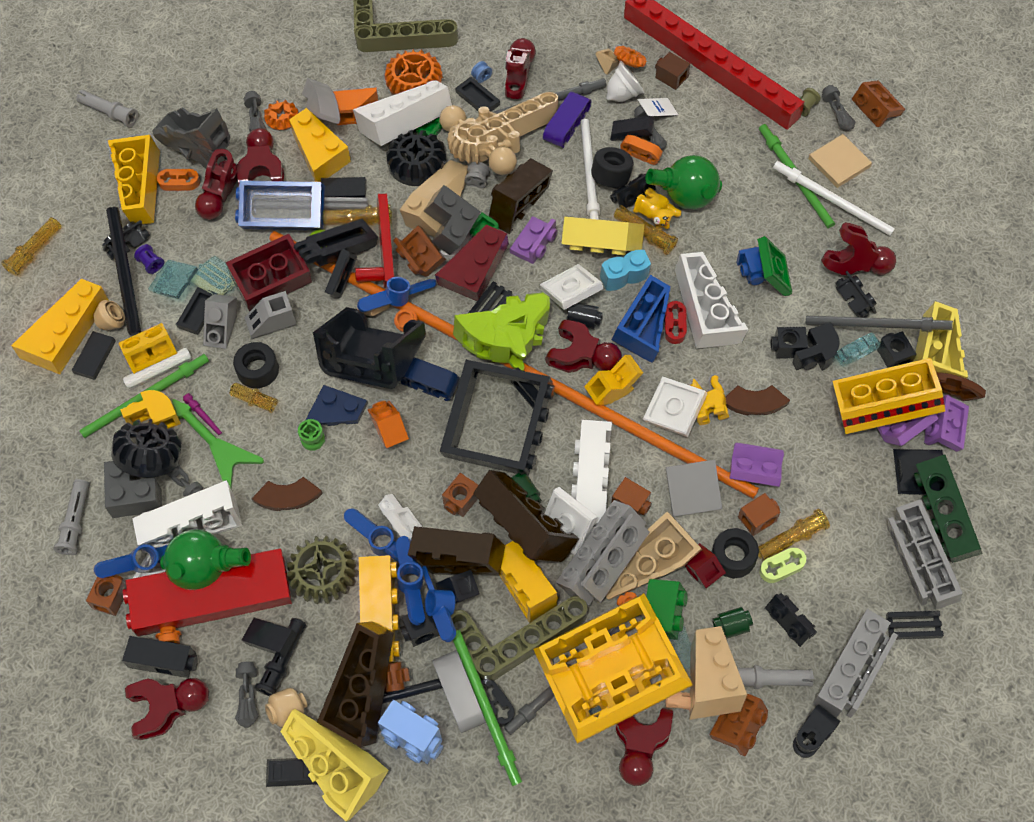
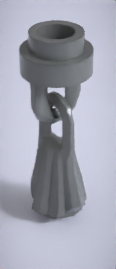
(830, 94)
(252, 101)
(656, 138)
(190, 488)
(246, 712)

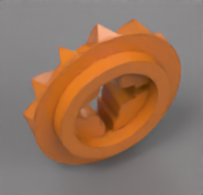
(630, 56)
(283, 122)

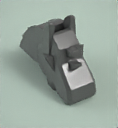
(193, 133)

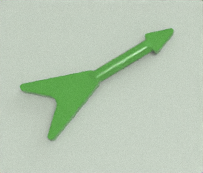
(224, 453)

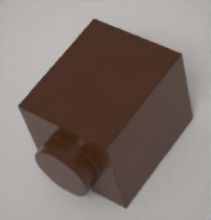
(672, 70)

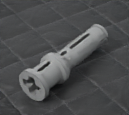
(114, 110)
(69, 528)
(757, 677)

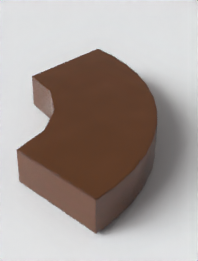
(960, 387)
(756, 402)
(288, 496)

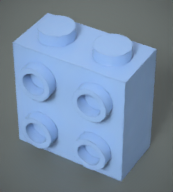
(411, 732)

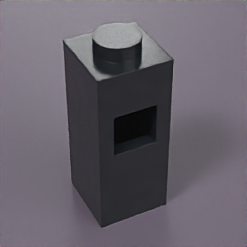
(160, 657)

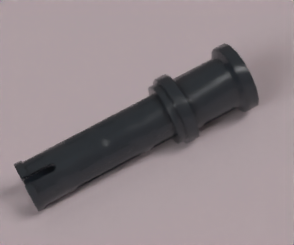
(276, 669)

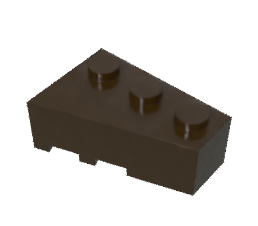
(456, 551)

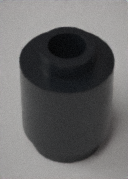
(585, 314)

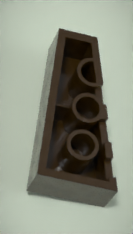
(524, 518)
(359, 686)

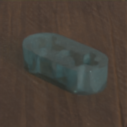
(857, 349)

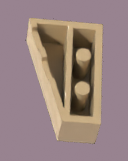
(714, 676)

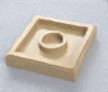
(840, 160)

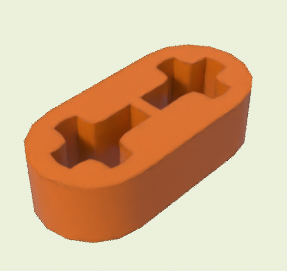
(641, 149)
(178, 179)

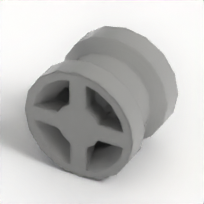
(477, 175)

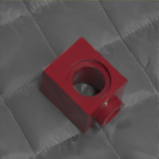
(705, 567)

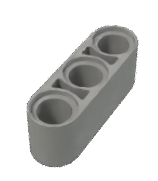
(458, 691)

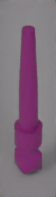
(195, 406)

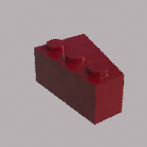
(474, 264)

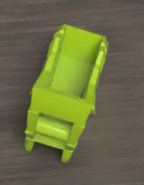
(506, 331)

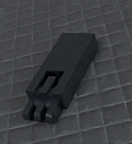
(345, 237)

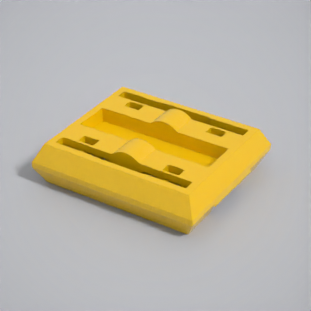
(612, 668)

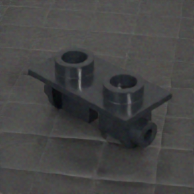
(628, 194)
(132, 234)
(851, 288)
(784, 611)

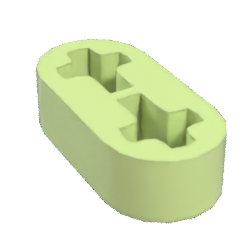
(780, 560)

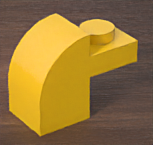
(612, 385)
(153, 406)

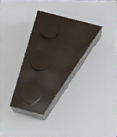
(517, 192)

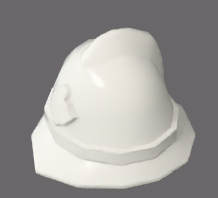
(623, 85)

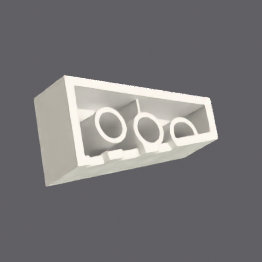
(402, 112)
(708, 309)
(592, 466)
(206, 510)

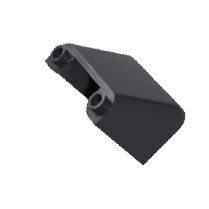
(366, 354)

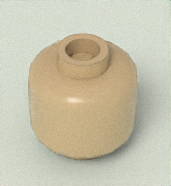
(282, 704)

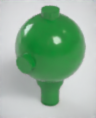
(689, 182)
(199, 558)

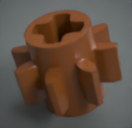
(396, 677)

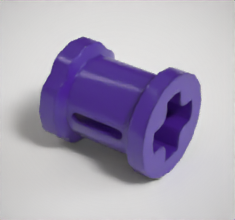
(148, 259)

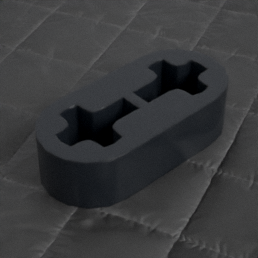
(501, 700)

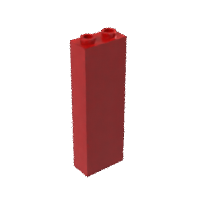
(241, 590)

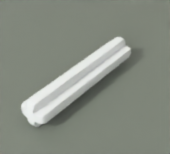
(155, 370)

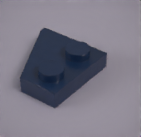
(337, 407)

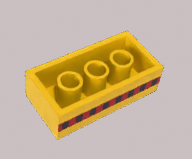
(889, 396)

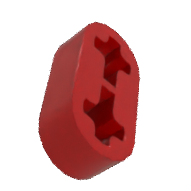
(680, 322)

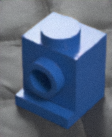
(751, 265)

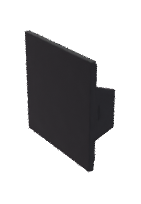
(905, 467)

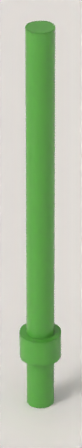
(774, 144)
(185, 370)
(505, 756)

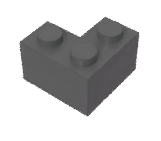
(455, 216)
(127, 495)

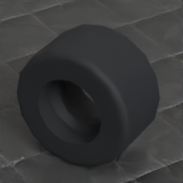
(612, 167)
(260, 377)
(746, 542)

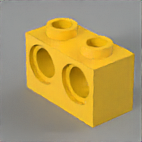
(147, 348)

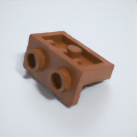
(877, 102)
(741, 727)

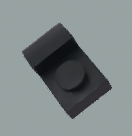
(822, 349)

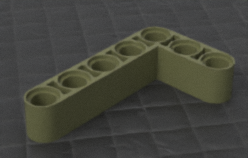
(400, 35)
(516, 641)

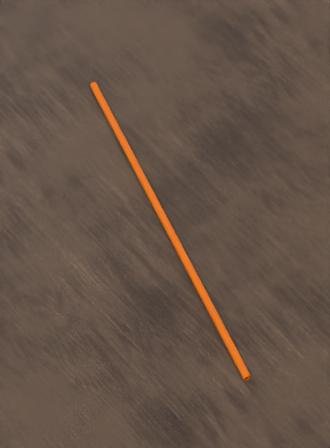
(566, 392)

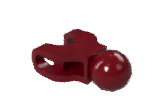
(518, 65)
(259, 158)
(217, 185)
(859, 254)
(583, 351)
(165, 703)
(640, 744)

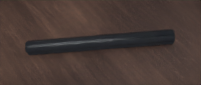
(123, 271)

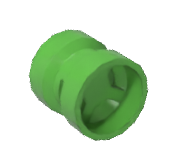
(313, 440)

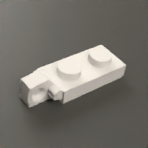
(400, 518)

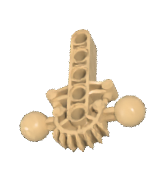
(493, 134)

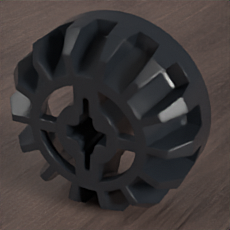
(415, 171)
(146, 457)

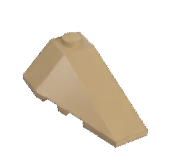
(413, 212)
(662, 552)

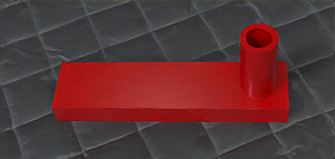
(386, 271)

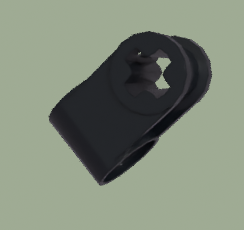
(817, 729)

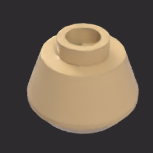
(109, 315)

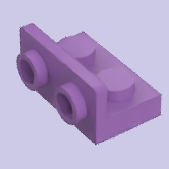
(533, 239)
(950, 426)
(903, 431)
(756, 464)

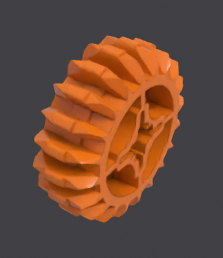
(415, 68)

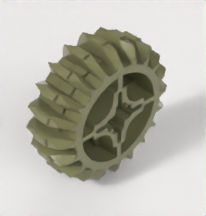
(300, 570)

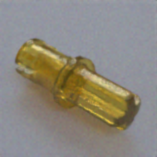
(253, 397)

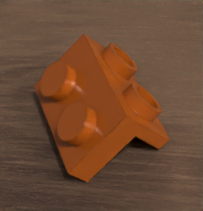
(420, 252)

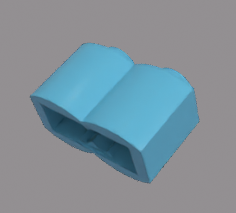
(622, 270)

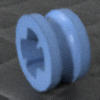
(481, 71)

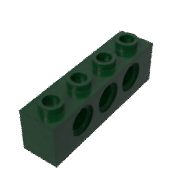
(939, 470)

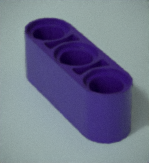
(566, 118)

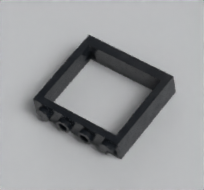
(460, 409)

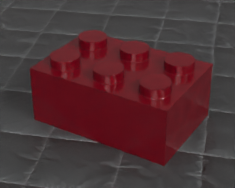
(268, 271)

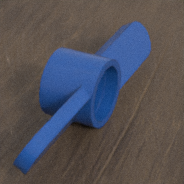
(396, 294)
(371, 531)
(128, 562)
(410, 589)
(441, 606)

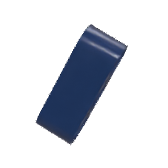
(431, 379)

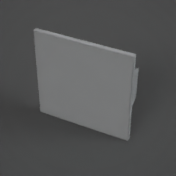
(693, 488)

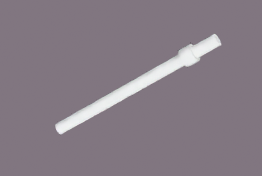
(795, 175)
(592, 207)

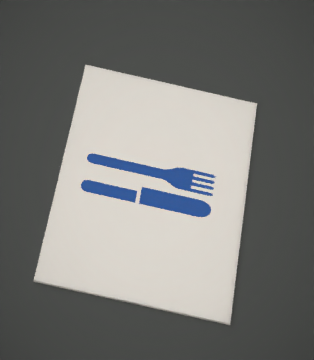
(657, 107)

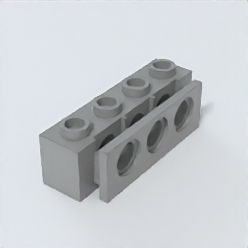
(604, 553)
(929, 555)
(846, 670)

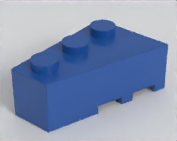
(643, 321)

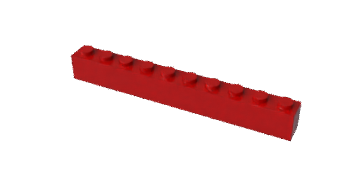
(715, 61)

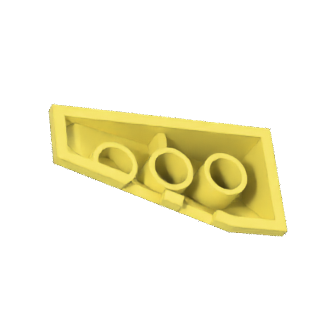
(338, 766)

